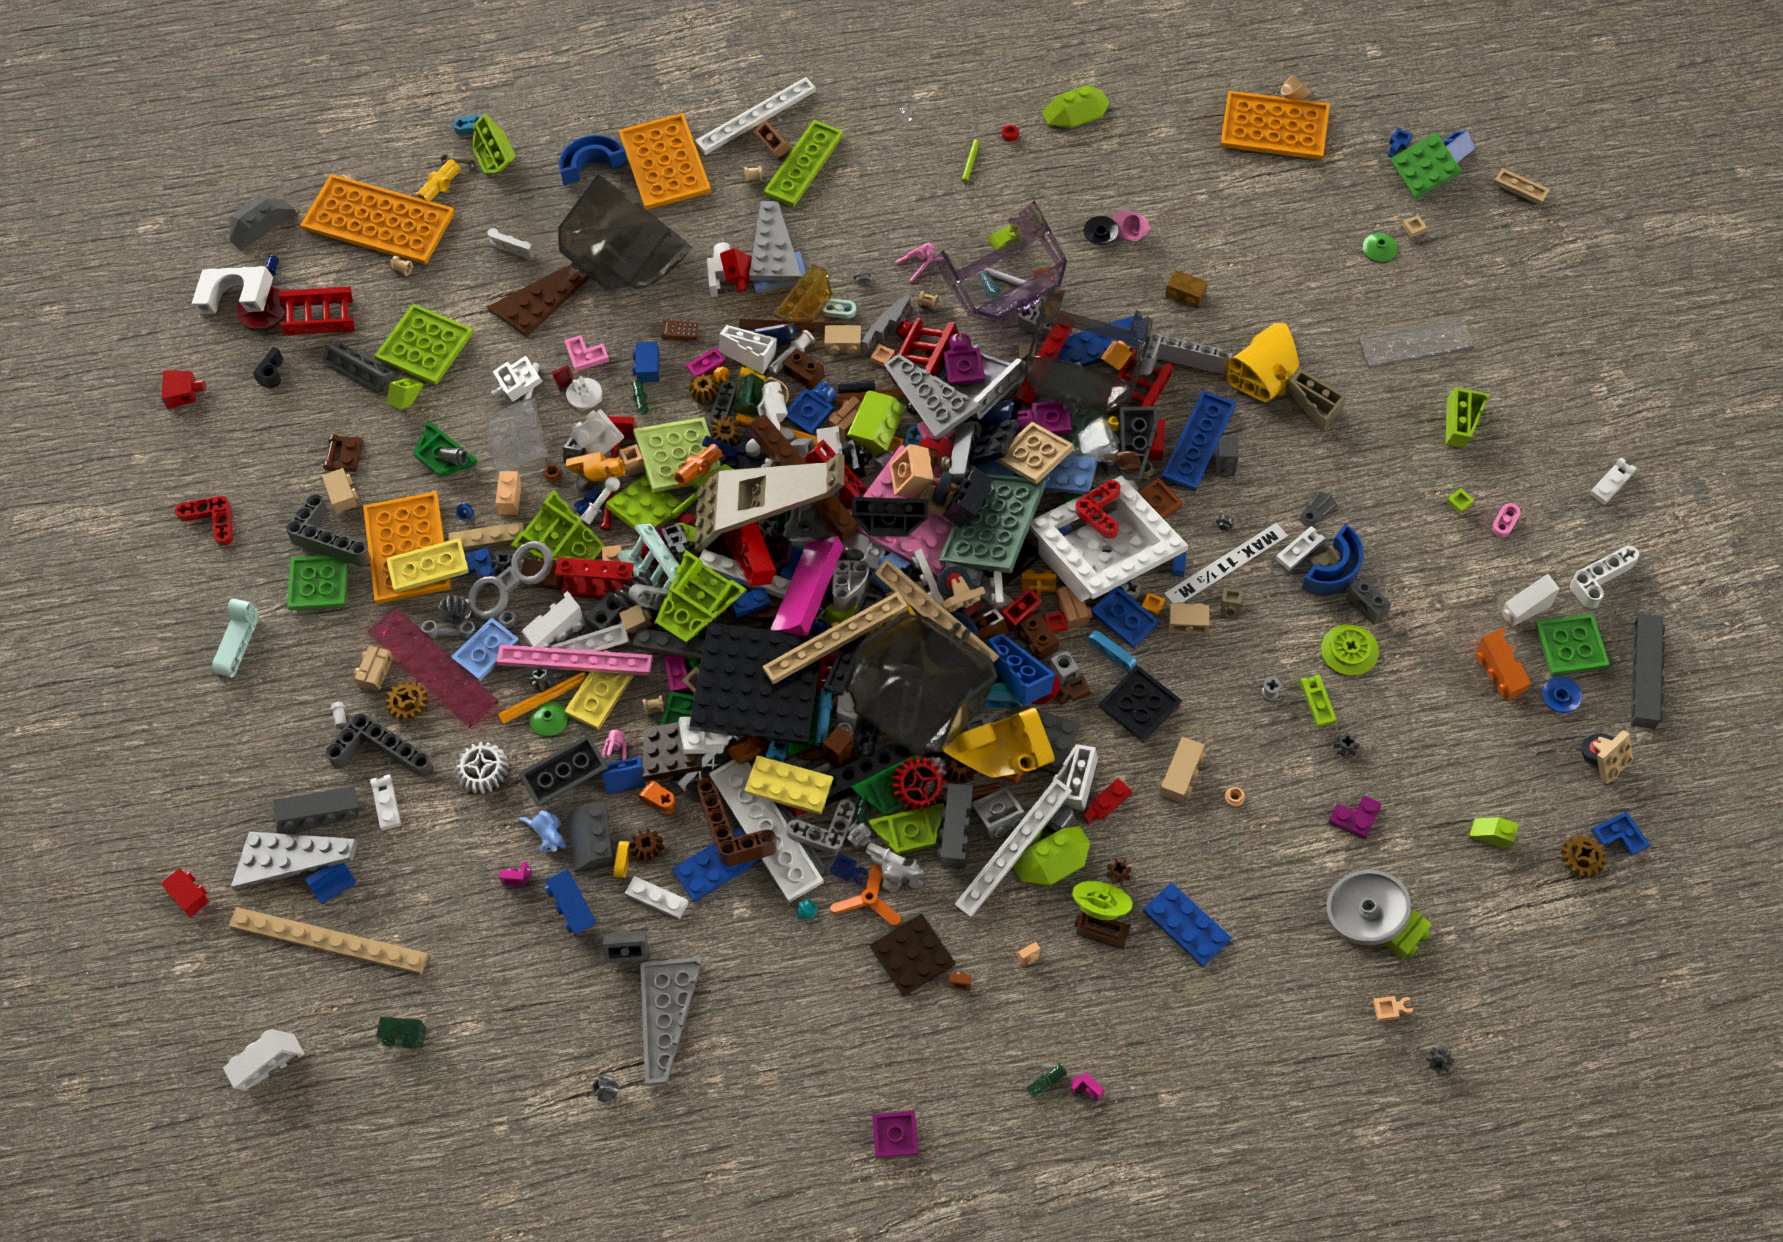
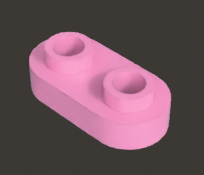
(1505, 521)

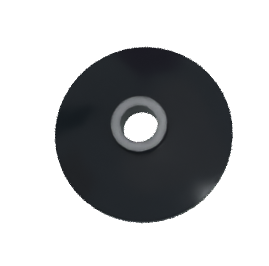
(1103, 225)

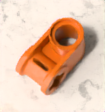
(658, 798)

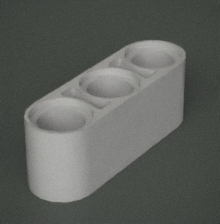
(854, 548)
(648, 596)

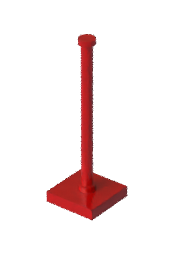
(625, 426)

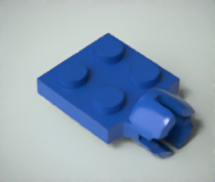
(812, 408)

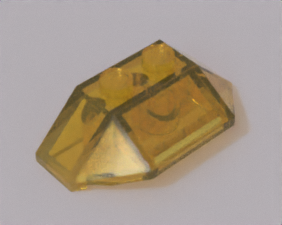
(806, 297)

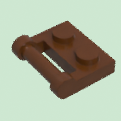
(348, 456)

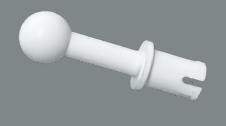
(611, 484)

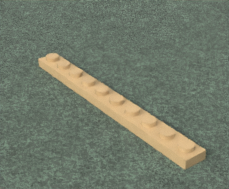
(329, 940)

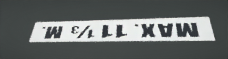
(1226, 564)

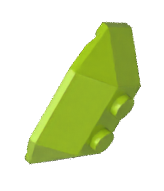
(1076, 107)
(491, 146)
(1053, 857)

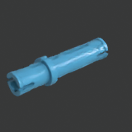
(824, 709)

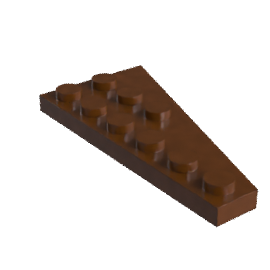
(537, 301)

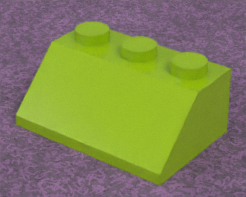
(876, 421)

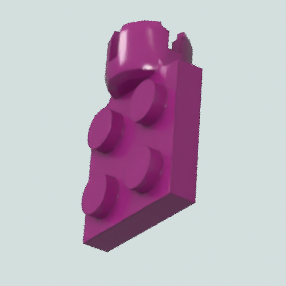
(963, 362)
(1047, 415)

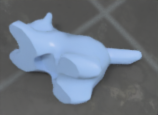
(546, 827)

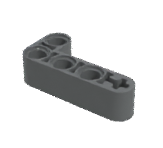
(965, 442)

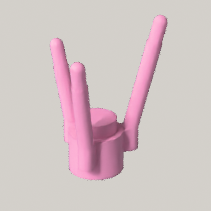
(924, 253)
(614, 742)

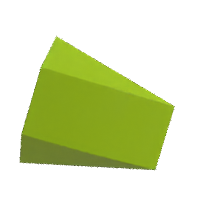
(560, 532)
(695, 598)

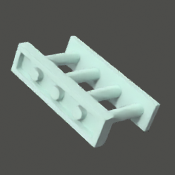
(658, 550)

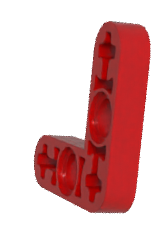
(1094, 508)
(217, 513)

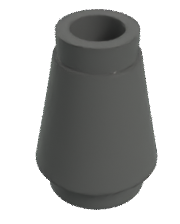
(453, 455)

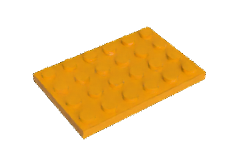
(1275, 125)
(664, 161)
(398, 528)

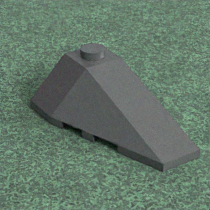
(1137, 434)

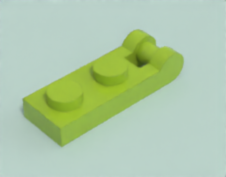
(1318, 701)

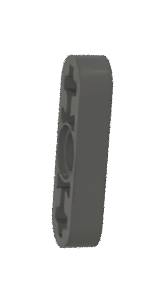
(721, 396)

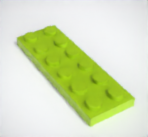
(803, 163)

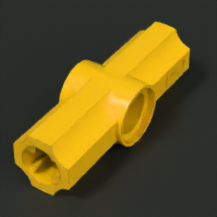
(439, 181)

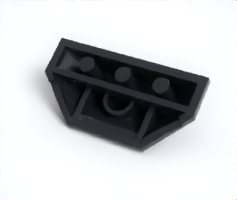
(889, 515)

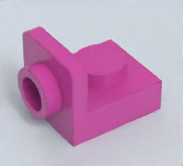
(517, 878)
(1090, 1086)

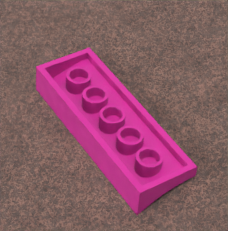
(808, 586)

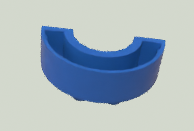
(588, 150)
(1338, 577)

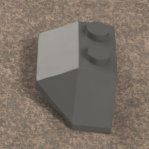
(257, 219)

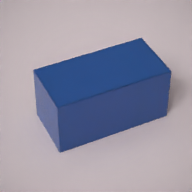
(1179, 565)

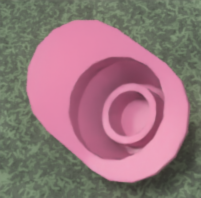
(1131, 225)

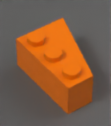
(1501, 665)

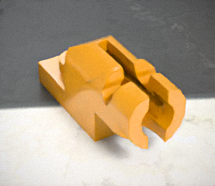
(596, 466)

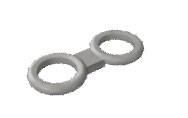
(510, 579)

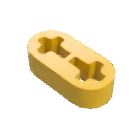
(622, 859)

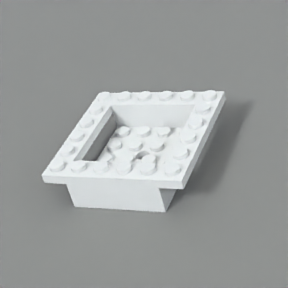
(1079, 558)

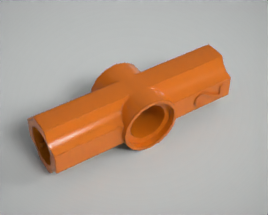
(697, 465)

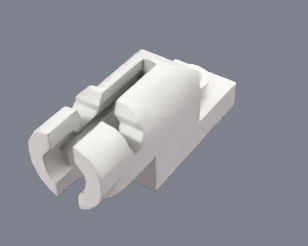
(715, 268)
(773, 403)

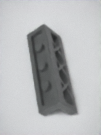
(357, 366)
(680, 781)

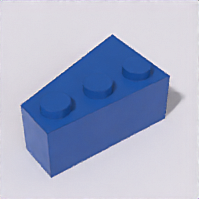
(570, 902)

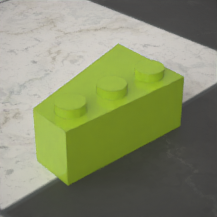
(1463, 415)

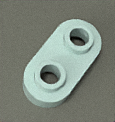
(838, 309)

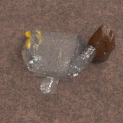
(1099, 442)

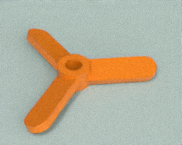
(875, 903)

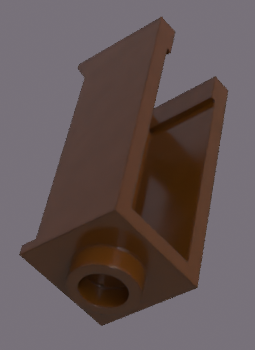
(1102, 936)

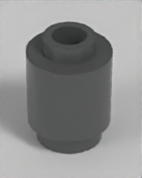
(1061, 819)

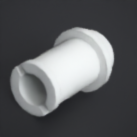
(339, 714)

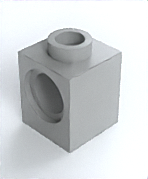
(803, 445)
(1064, 674)

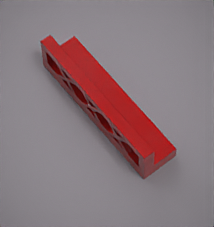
(849, 489)

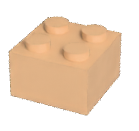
(911, 471)

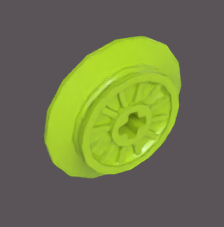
(1354, 661)
(1102, 900)

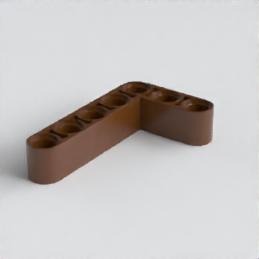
(740, 849)

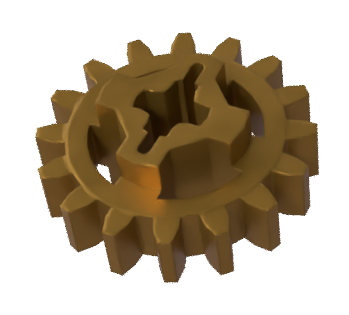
(407, 701)
(1583, 848)

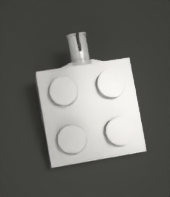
(516, 379)

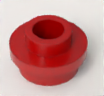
(903, 328)

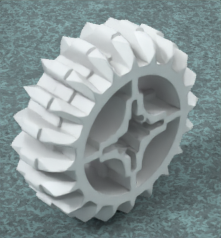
(473, 761)

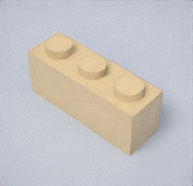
(1183, 770)

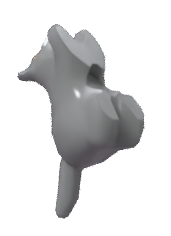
(896, 874)

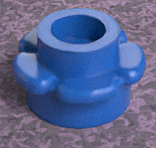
(462, 515)

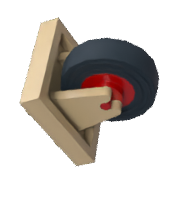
(939, 493)
(955, 587)
(1608, 753)

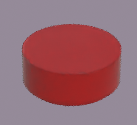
(1010, 133)

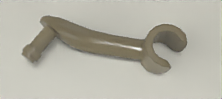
(445, 157)

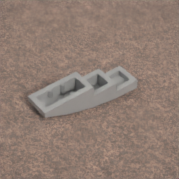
(887, 321)

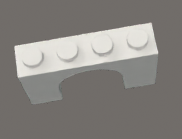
(216, 281)

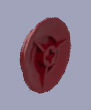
(269, 317)

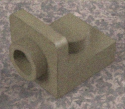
(1327, 559)
(1231, 603)

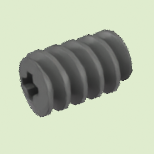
(621, 596)

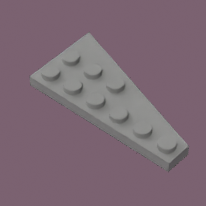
(933, 399)

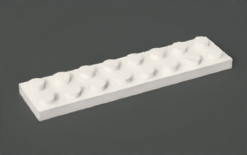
(790, 863)

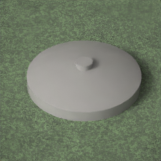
(1369, 907)

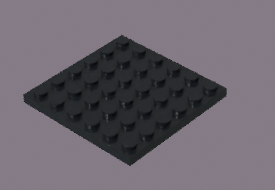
(738, 696)

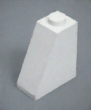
(1530, 601)

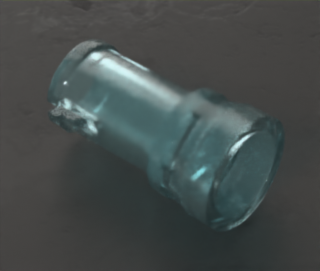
(989, 286)

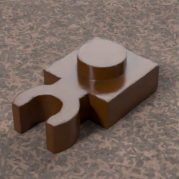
(1075, 689)

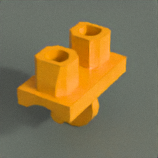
(1039, 582)

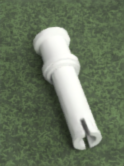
(800, 344)

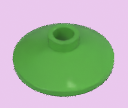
(1380, 253)
(549, 726)

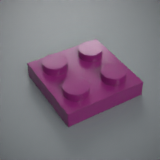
(895, 1134)

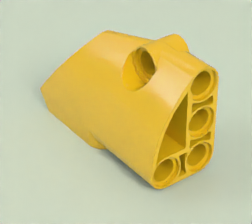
(1266, 364)
(1000, 746)

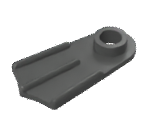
(1318, 508)

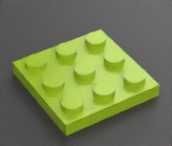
(640, 506)

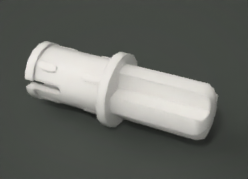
(883, 854)

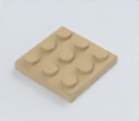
(1035, 453)

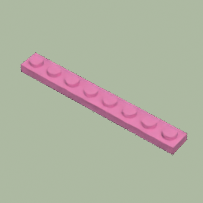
(574, 660)

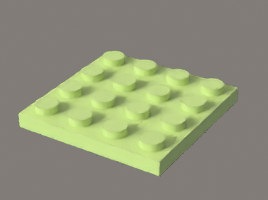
(668, 448)

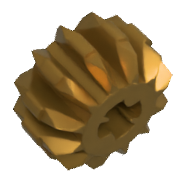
(703, 388)
(717, 433)

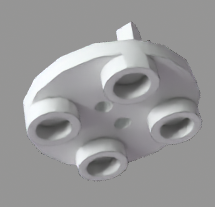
(588, 389)

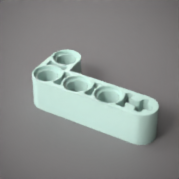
(236, 638)

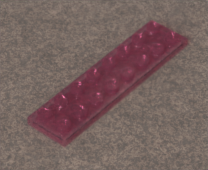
(433, 667)

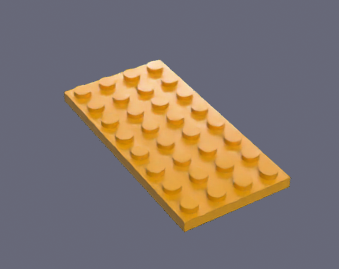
(378, 219)

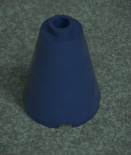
(1000, 412)

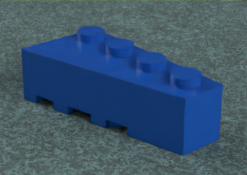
(1020, 671)

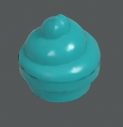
(806, 909)

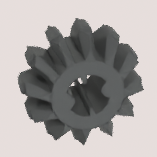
(454, 609)

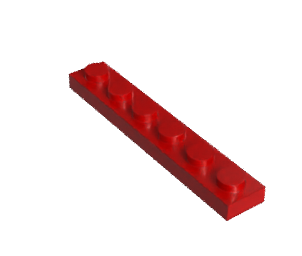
(1052, 348)

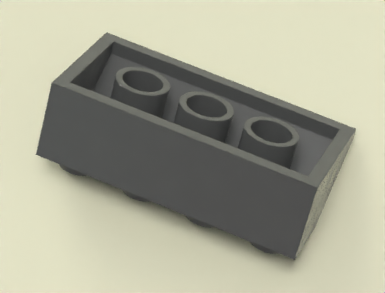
(562, 770)

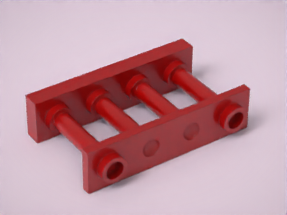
(316, 296)
(936, 362)
(1154, 388)
(592, 577)

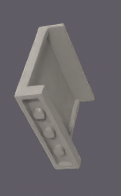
(999, 380)

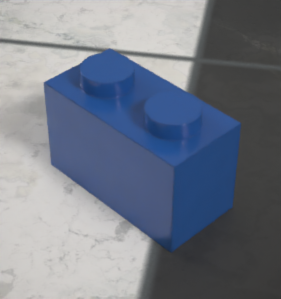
(647, 361)

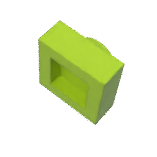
(1460, 501)

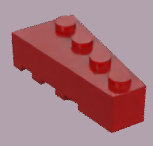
(751, 554)

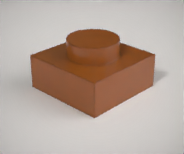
(960, 981)

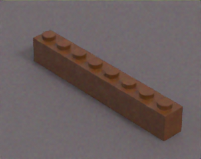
(784, 454)

